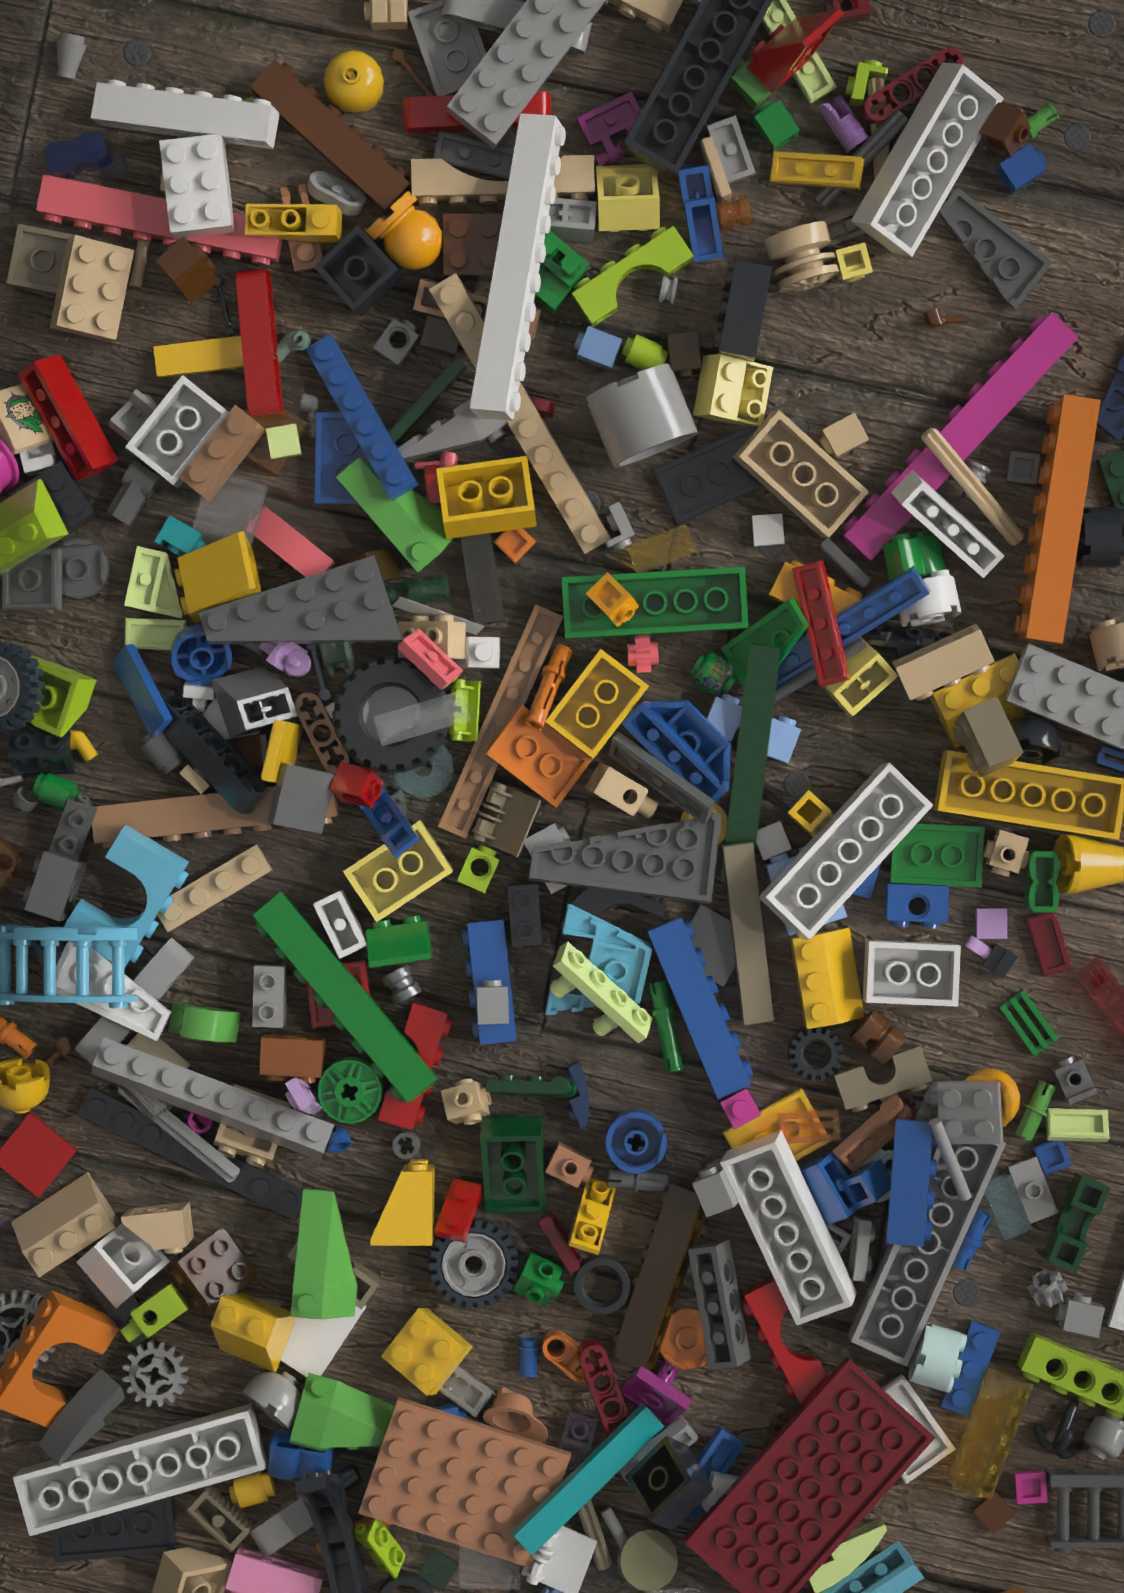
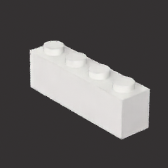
(947, 524)

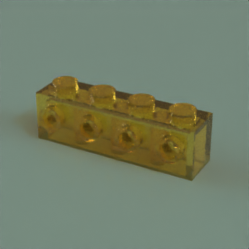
(989, 1433)

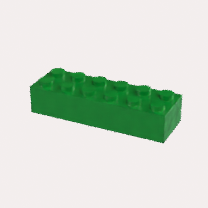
(667, 603)

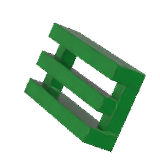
(1043, 1043)

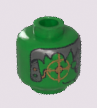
(713, 674)

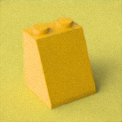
(217, 575)
(410, 1208)
(252, 1329)

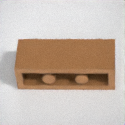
(222, 453)

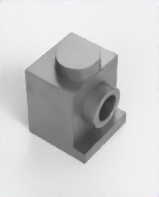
(1073, 1092)

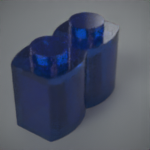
(70, 158)

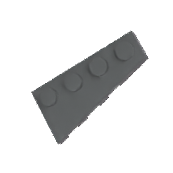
(999, 252)

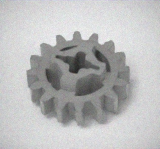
(168, 1374)

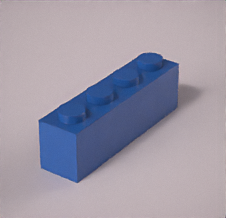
(489, 962)
(910, 1183)

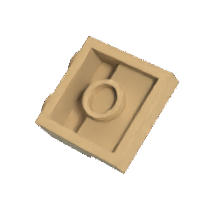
(233, 1141)

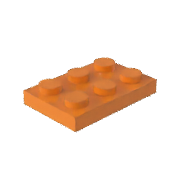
(538, 758)

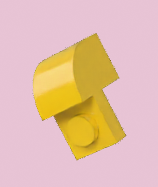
(810, 813)

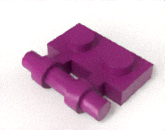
(607, 122)

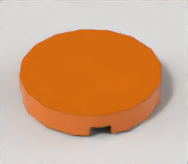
(684, 1340)

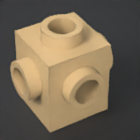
(1017, 856)
(466, 1102)

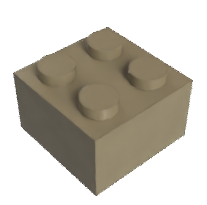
(987, 737)

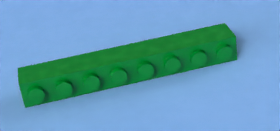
(345, 997)

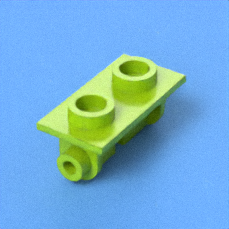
(468, 730)
(382, 1546)

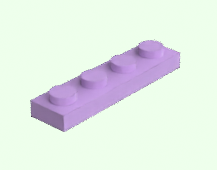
(303, 1097)

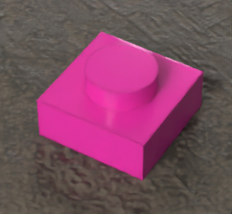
(1030, 1487)

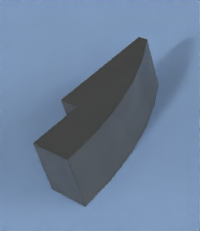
(81, 1417)

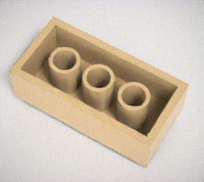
(800, 474)

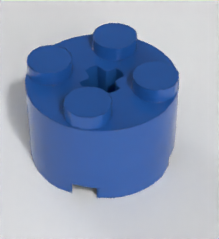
(646, 1154)

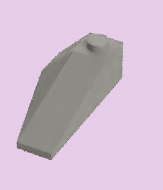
(459, 432)

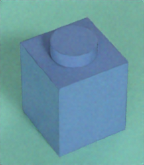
(597, 348)

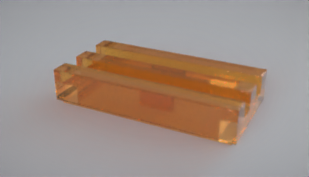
(813, 1125)

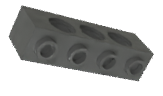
(719, 1304)

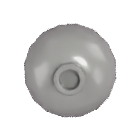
(275, 1396)

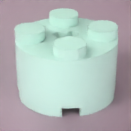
(936, 1358)

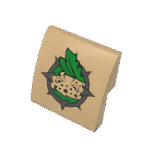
(20, 421)

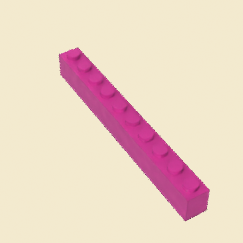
(965, 430)

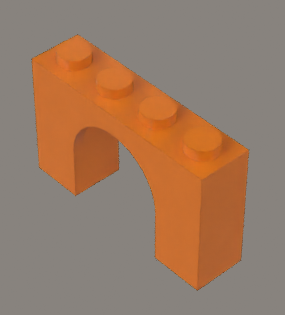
(56, 1322)

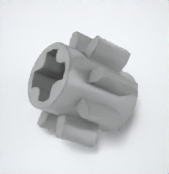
(1047, 1288)

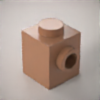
(569, 1165)

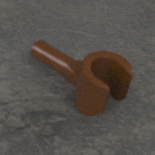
(935, 319)
(64, 1046)

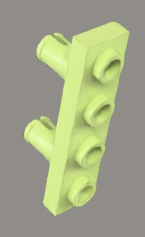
(596, 986)

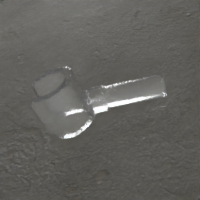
(311, 404)

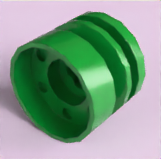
(355, 1072)

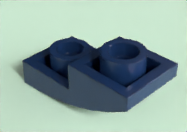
(579, 1105)

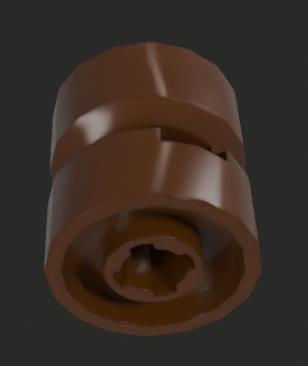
(877, 1037)

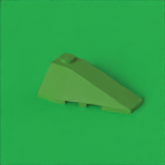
(407, 522)
(323, 1269)
(338, 1416)

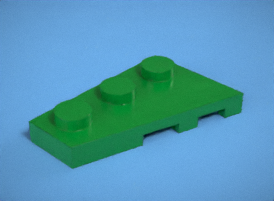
(778, 628)

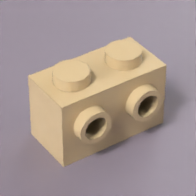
(443, 632)

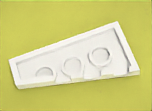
(144, 1016)

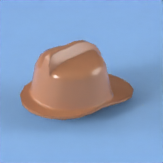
(515, 1415)

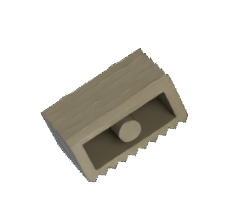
(220, 1517)

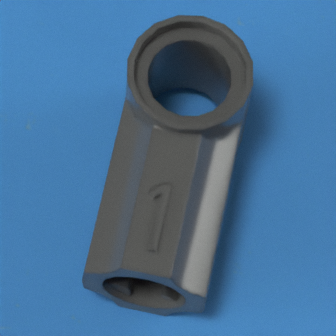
(138, 485)

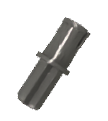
(639, 1181)

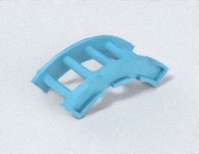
(49, 938)

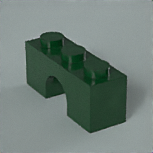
(1069, 1233)

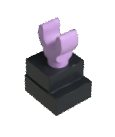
(995, 959)

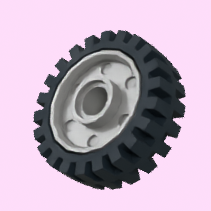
(18, 687)
(479, 1286)

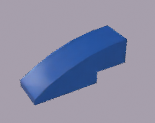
(700, 212)

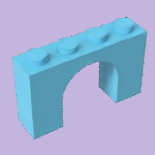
(159, 873)

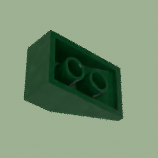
(513, 1164)

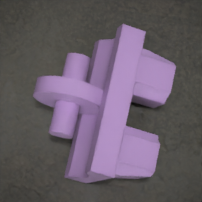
(287, 657)

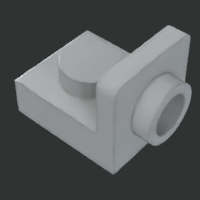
(619, 521)

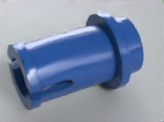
(528, 1356)

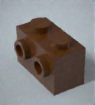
(188, 268)

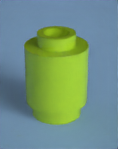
(643, 353)

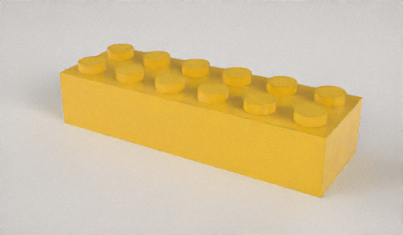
(1032, 796)

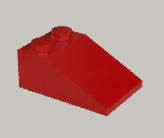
(790, 48)

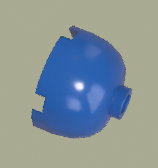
(196, 658)

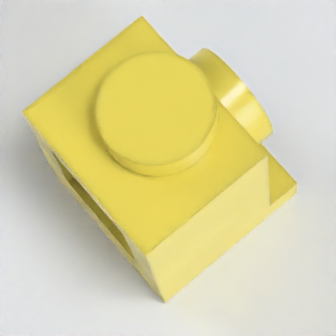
(853, 262)

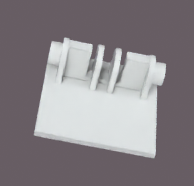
(562, 1561)

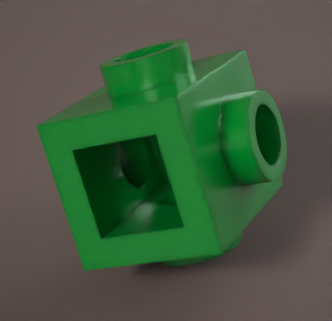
(539, 1280)

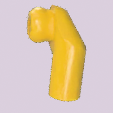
(81, 743)

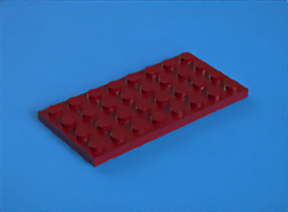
(810, 1485)

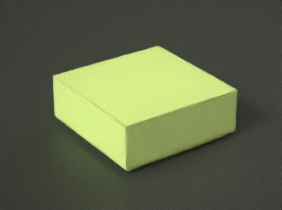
(283, 441)

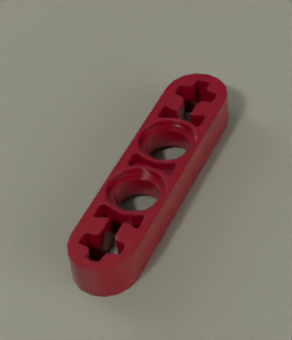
(911, 85)
(607, 1393)

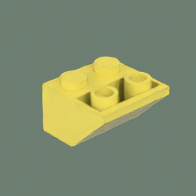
(732, 390)
(868, 678)

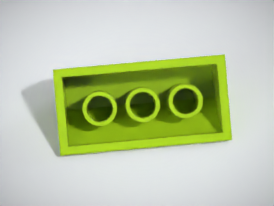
(28, 525)

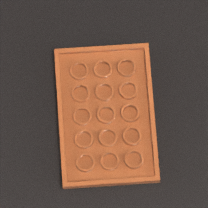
(460, 1480)

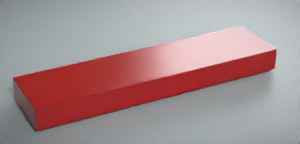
(823, 627)

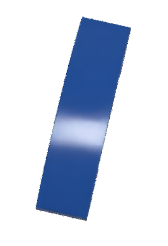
(391, 824)

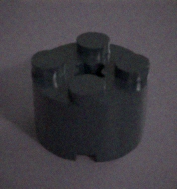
(1101, 538)

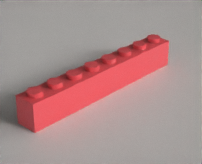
(143, 217)

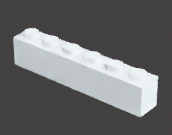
(185, 114)

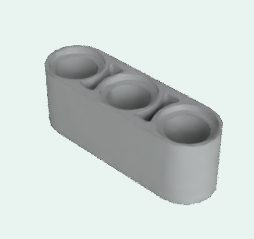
(281, 1526)

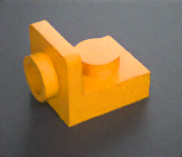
(613, 599)

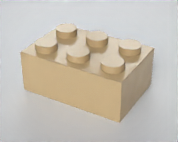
(91, 288)

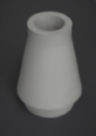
(69, 54)

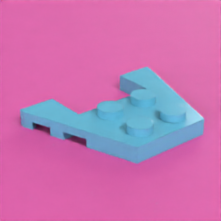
(612, 950)

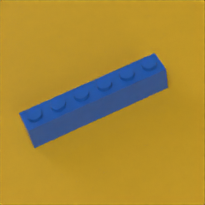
(699, 1007)

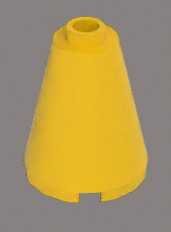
(1087, 864)

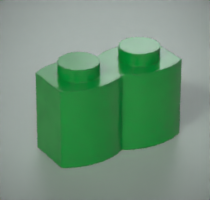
(920, 551)
(1041, 890)

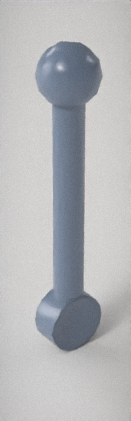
(324, 693)

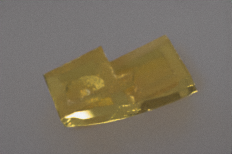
(662, 549)

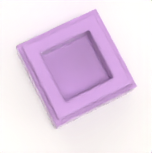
(991, 923)

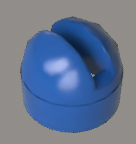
(339, 1140)

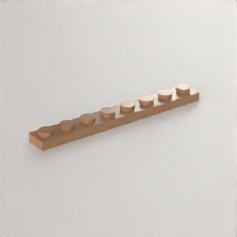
(511, 693)

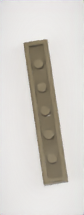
(747, 933)

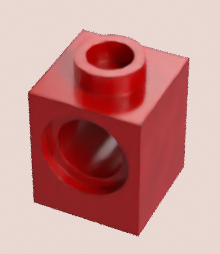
(356, 785)

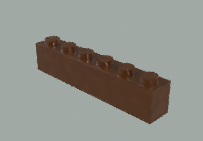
(330, 136)

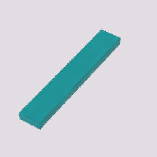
(587, 1479)

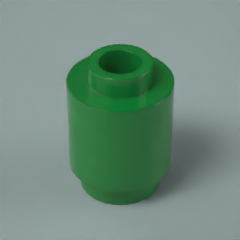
(54, 790)

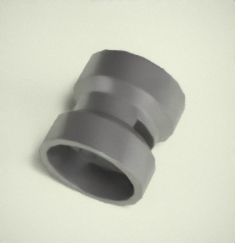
(401, 984)

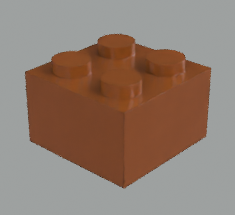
(293, 1056)

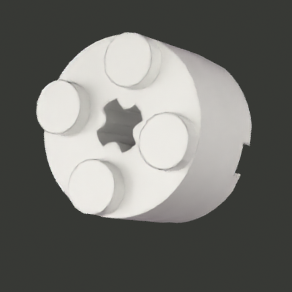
(933, 607)

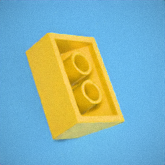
(974, 690)
(827, 978)

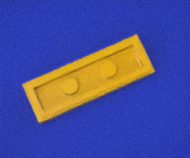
(817, 170)
(198, 356)

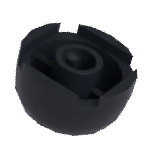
(1037, 738)

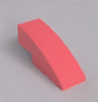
(291, 545)

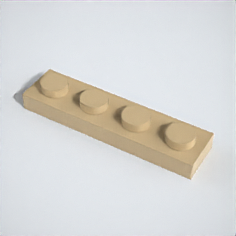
(215, 887)

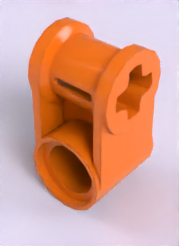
(566, 1358)

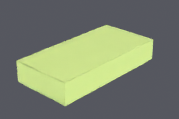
(152, 633)
(1077, 1125)

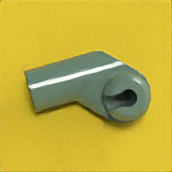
(292, 342)

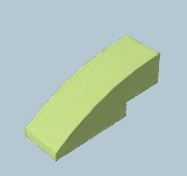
(848, 1555)

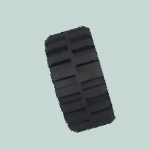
(349, 715)

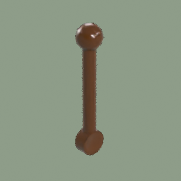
(398, 56)

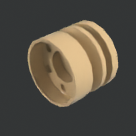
(802, 257)

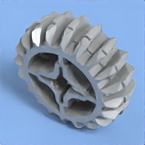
(8, 1323)

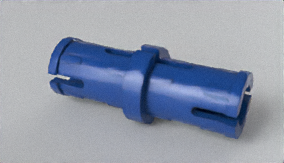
(972, 1239)

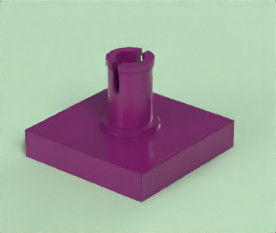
(656, 1392)

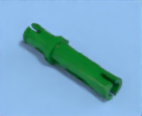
(666, 1027)

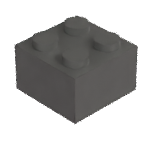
(54, 885)

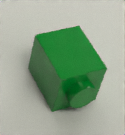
(775, 125)

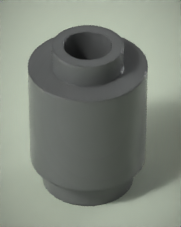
(162, 753)

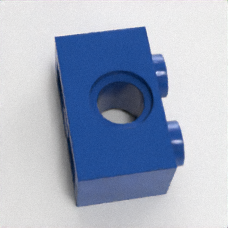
(934, 899)

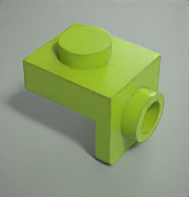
(857, 85)

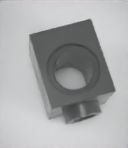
(392, 355)

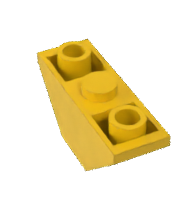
(591, 1216)

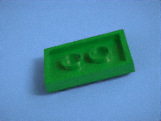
(939, 856)

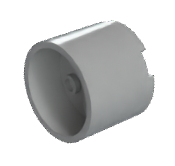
(641, 415)

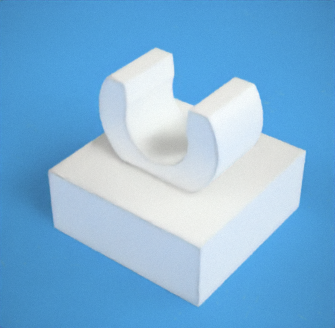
(200, 695)

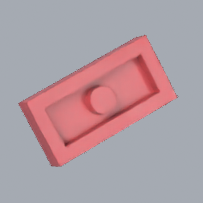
(430, 659)

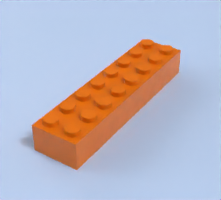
(1057, 520)

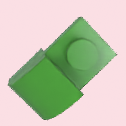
(204, 1022)

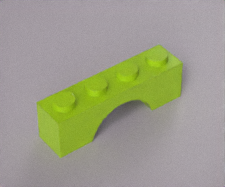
(663, 254)

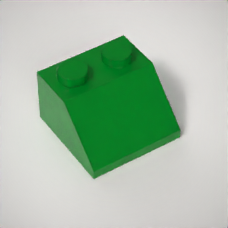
(398, 942)

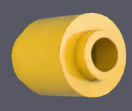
(252, 1489)

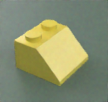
(627, 198)

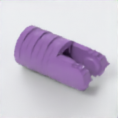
(844, 124)

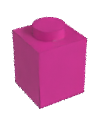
(740, 1108)

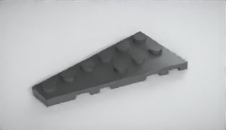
(322, 608)
(648, 861)

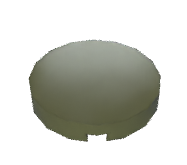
(647, 1560)

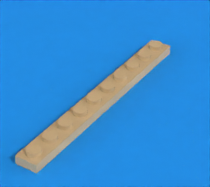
(527, 424)

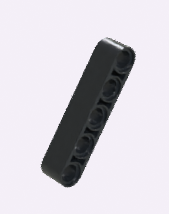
(212, 754)

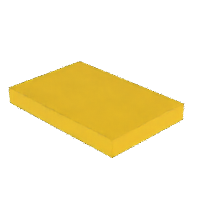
(281, 748)
(768, 1124)

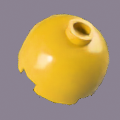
(359, 91)
(23, 1084)

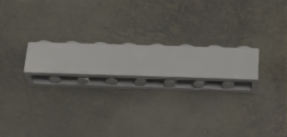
(211, 1099)

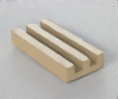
(716, 169)

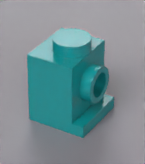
(180, 536)

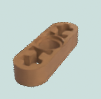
(304, 716)

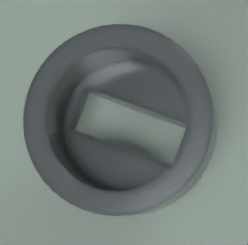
(24, 800)

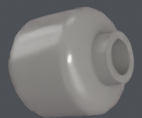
(1105, 1436)

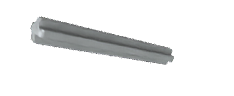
(193, 1143)

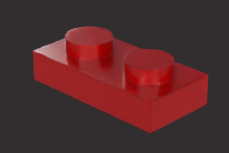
(458, 1210)

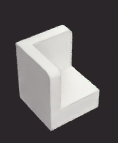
(38, 459)

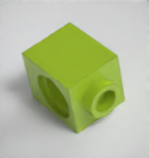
(469, 878)

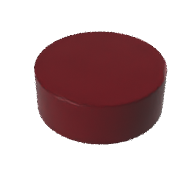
(544, 407)

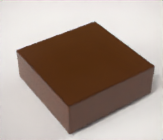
(993, 1512)

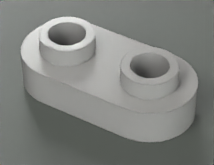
(335, 191)

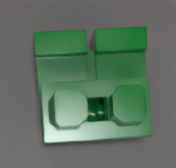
(566, 270)

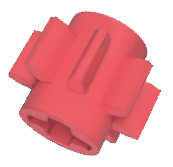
(643, 654)

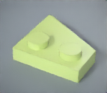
(152, 584)

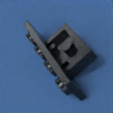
(904, 640)

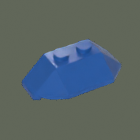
(684, 743)

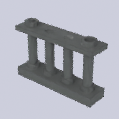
(1093, 1482)

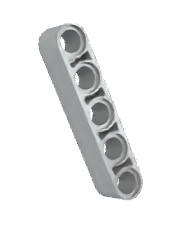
(496, 16)
(155, 980)

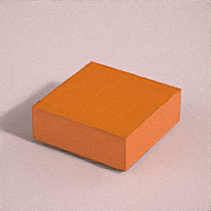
(514, 543)

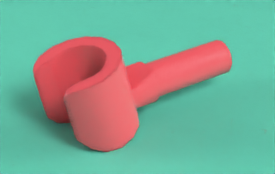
(447, 460)

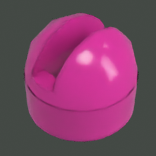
(205, 1122)

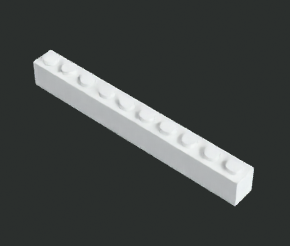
(517, 267)

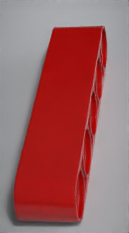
(429, 114)
(259, 343)

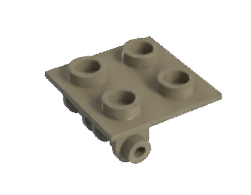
(506, 819)

